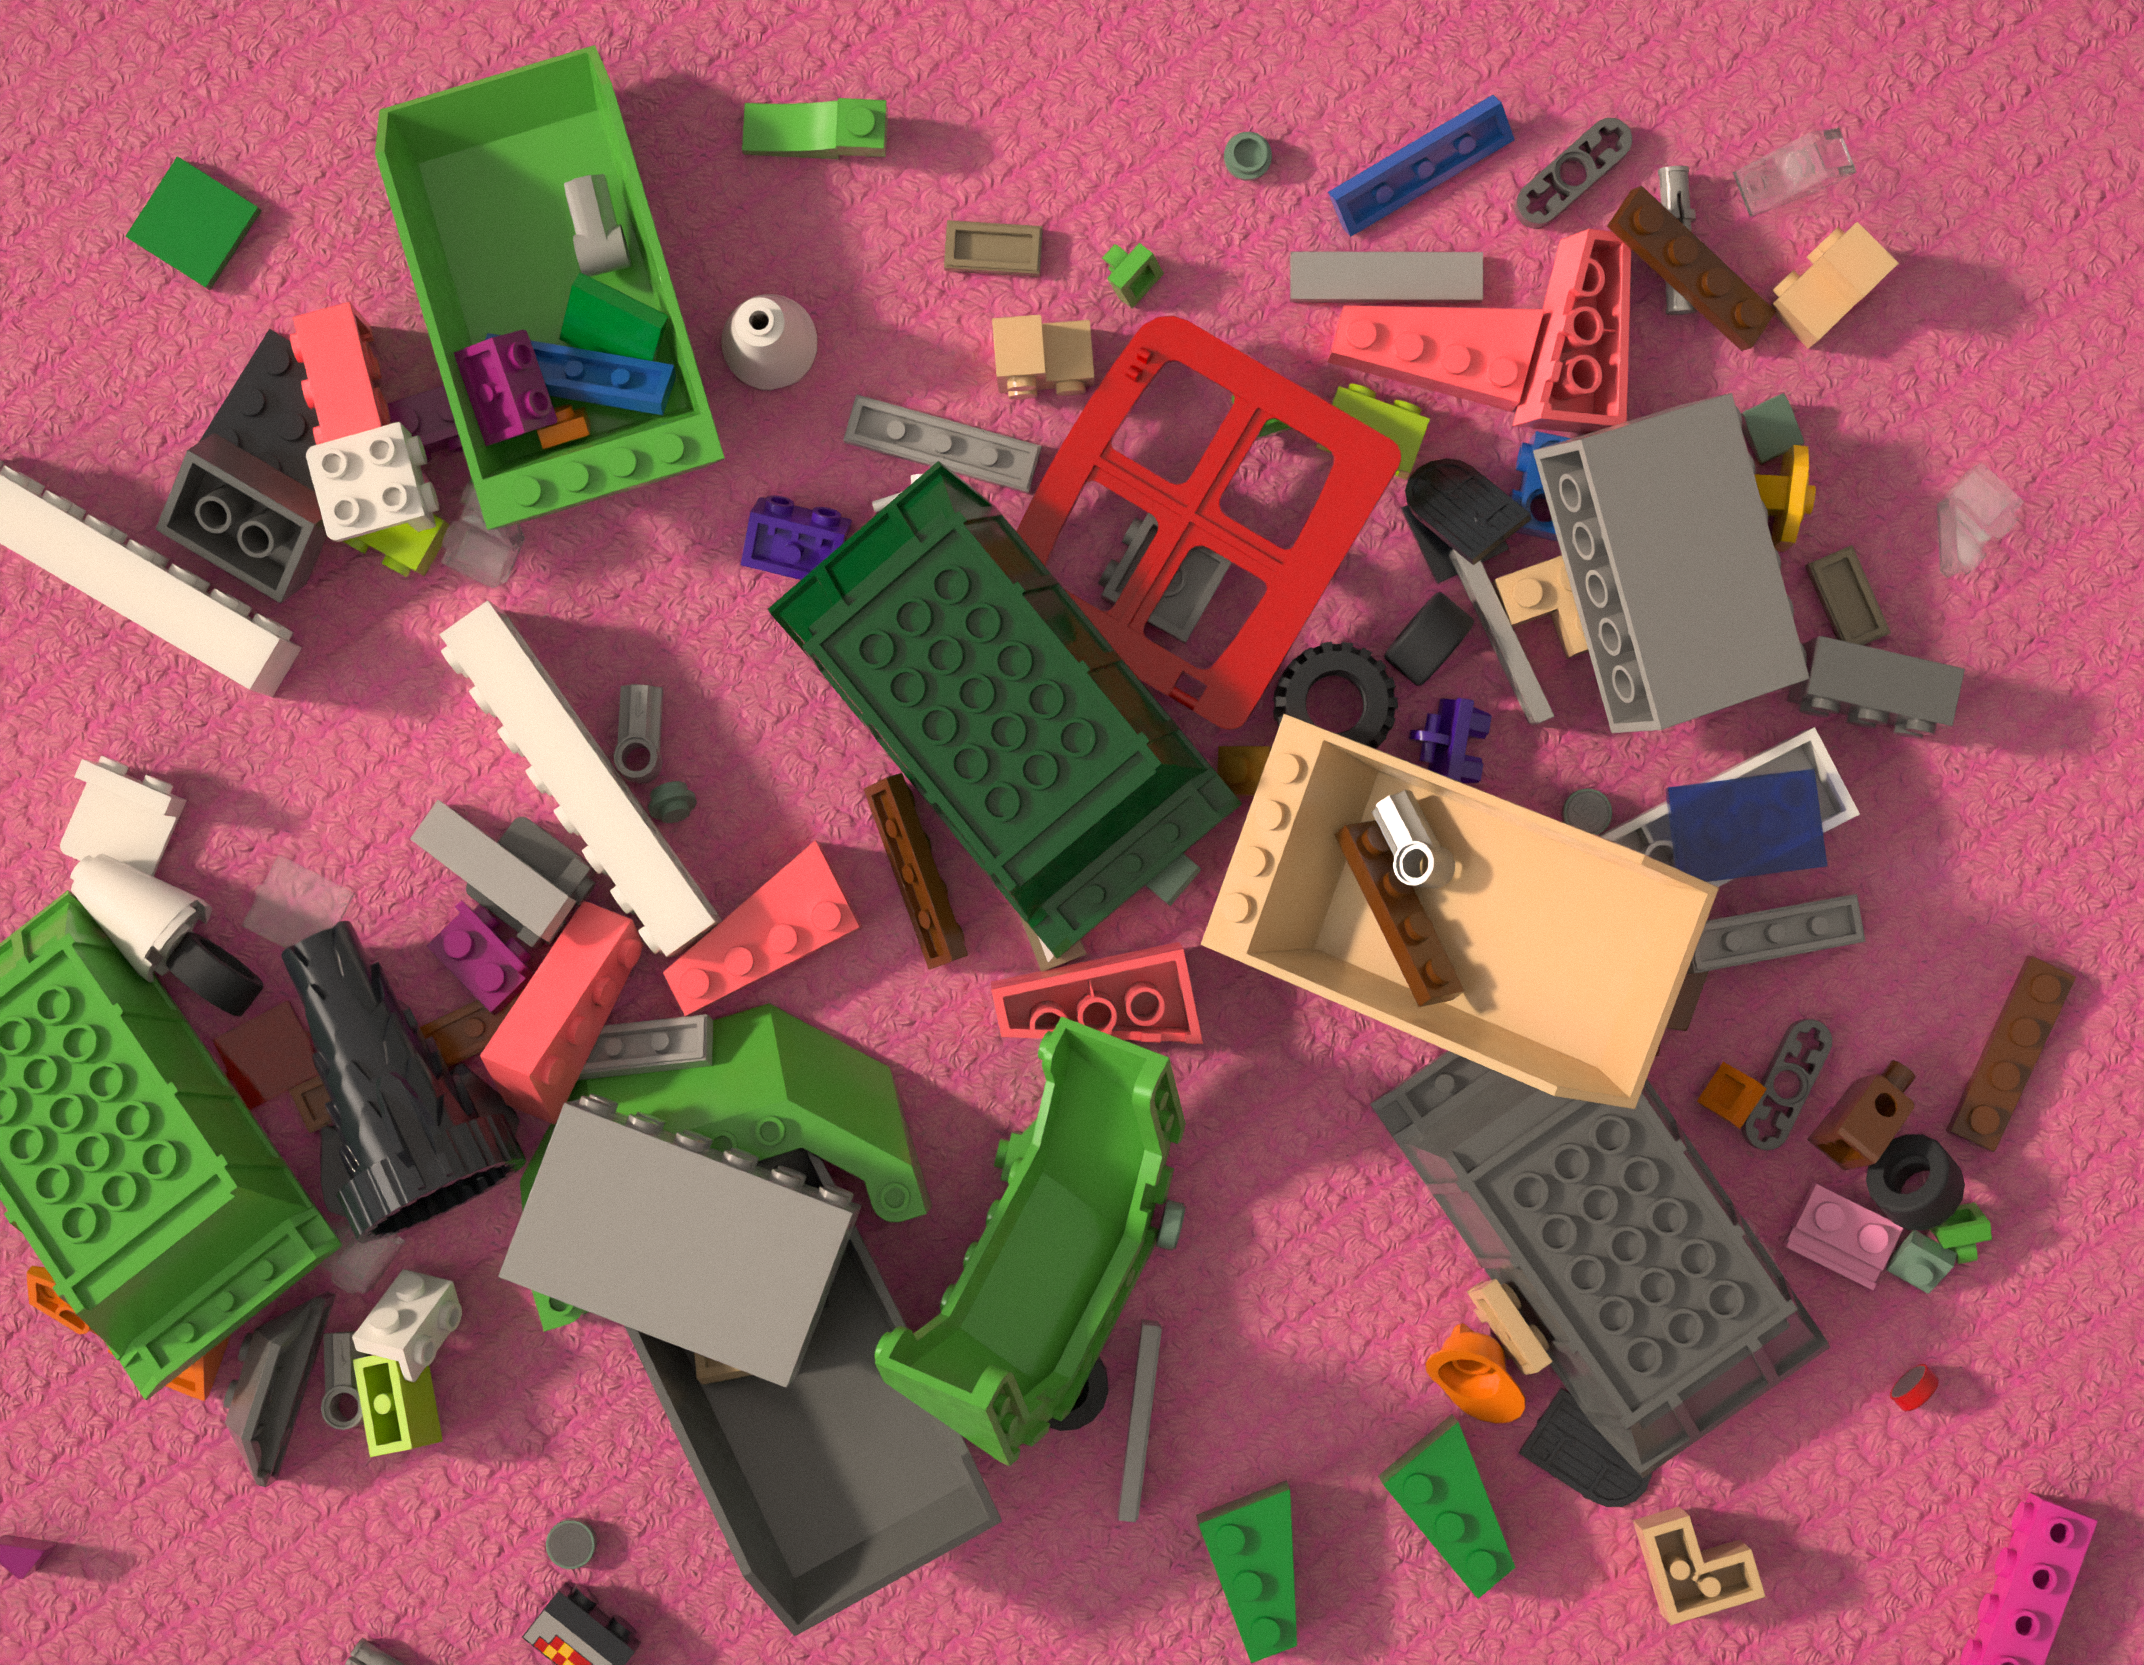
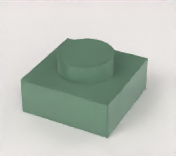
(1921, 1261)

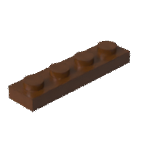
(1691, 268)
(916, 871)
(1399, 915)
(2011, 1053)

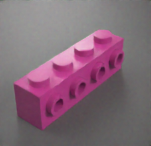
(2031, 1585)

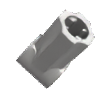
(598, 237)
(640, 728)
(1411, 840)
(340, 1378)

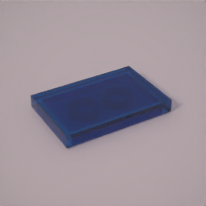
(1747, 826)

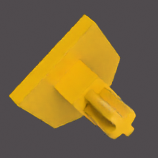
(1788, 496)

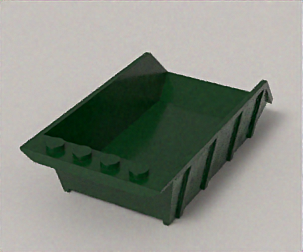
(1004, 706)

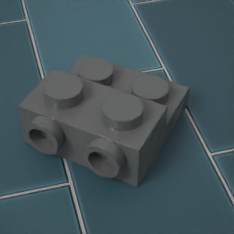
(1188, 591)

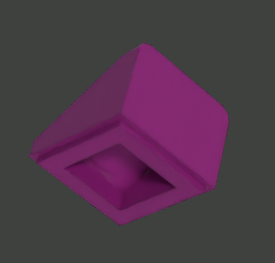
(24, 1555)

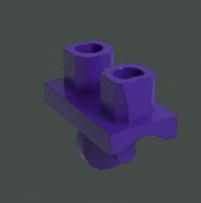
(1447, 736)

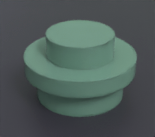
(1247, 156)
(671, 802)

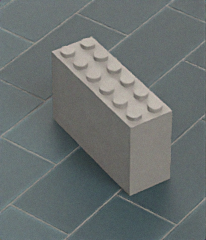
(1672, 565)
(681, 1238)

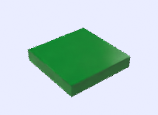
(193, 223)
(611, 321)

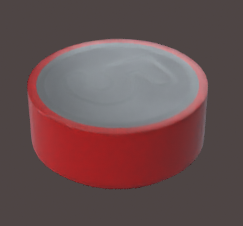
(1914, 1387)

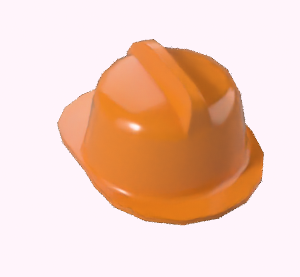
(1475, 1376)

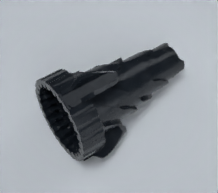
(404, 1127)

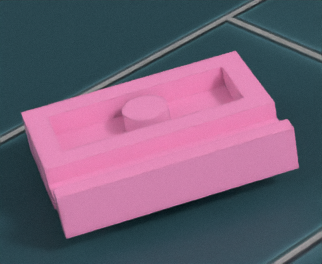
(1842, 1236)

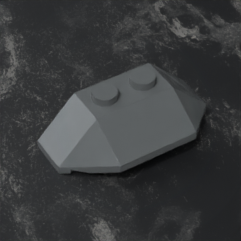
(273, 1385)

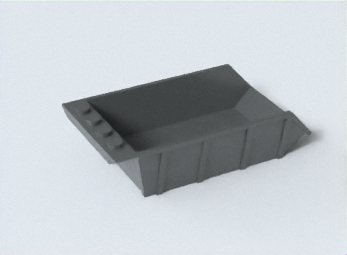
(1614, 1246)
(836, 1474)

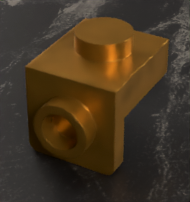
(1242, 767)

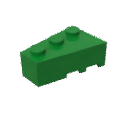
(1449, 1504)
(1255, 1567)

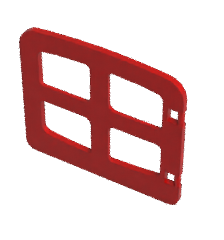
(1192, 514)

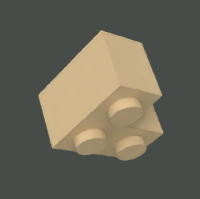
(1841, 275)
(1042, 356)
(1543, 592)
(1691, 1580)

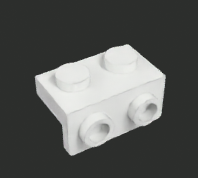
(410, 1322)

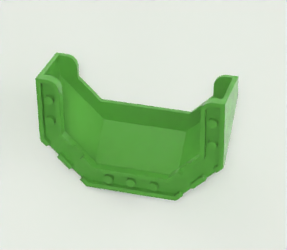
(769, 1093)
(1054, 1250)

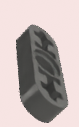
(1590, 141)
(1806, 1081)

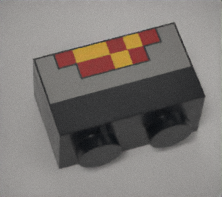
(580, 1633)

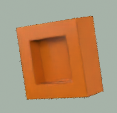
(570, 426)
(1731, 1095)

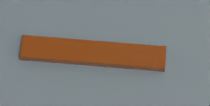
(456, 1035)

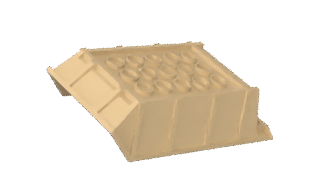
(1552, 930)

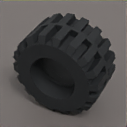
(1345, 662)

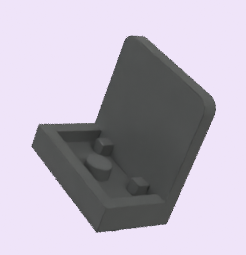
(550, 860)

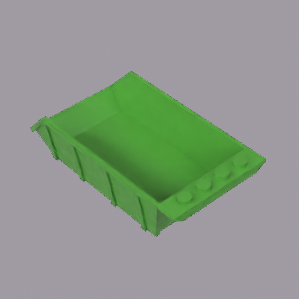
(494, 252)
(136, 1155)

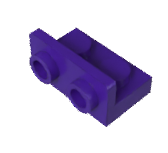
(791, 537)

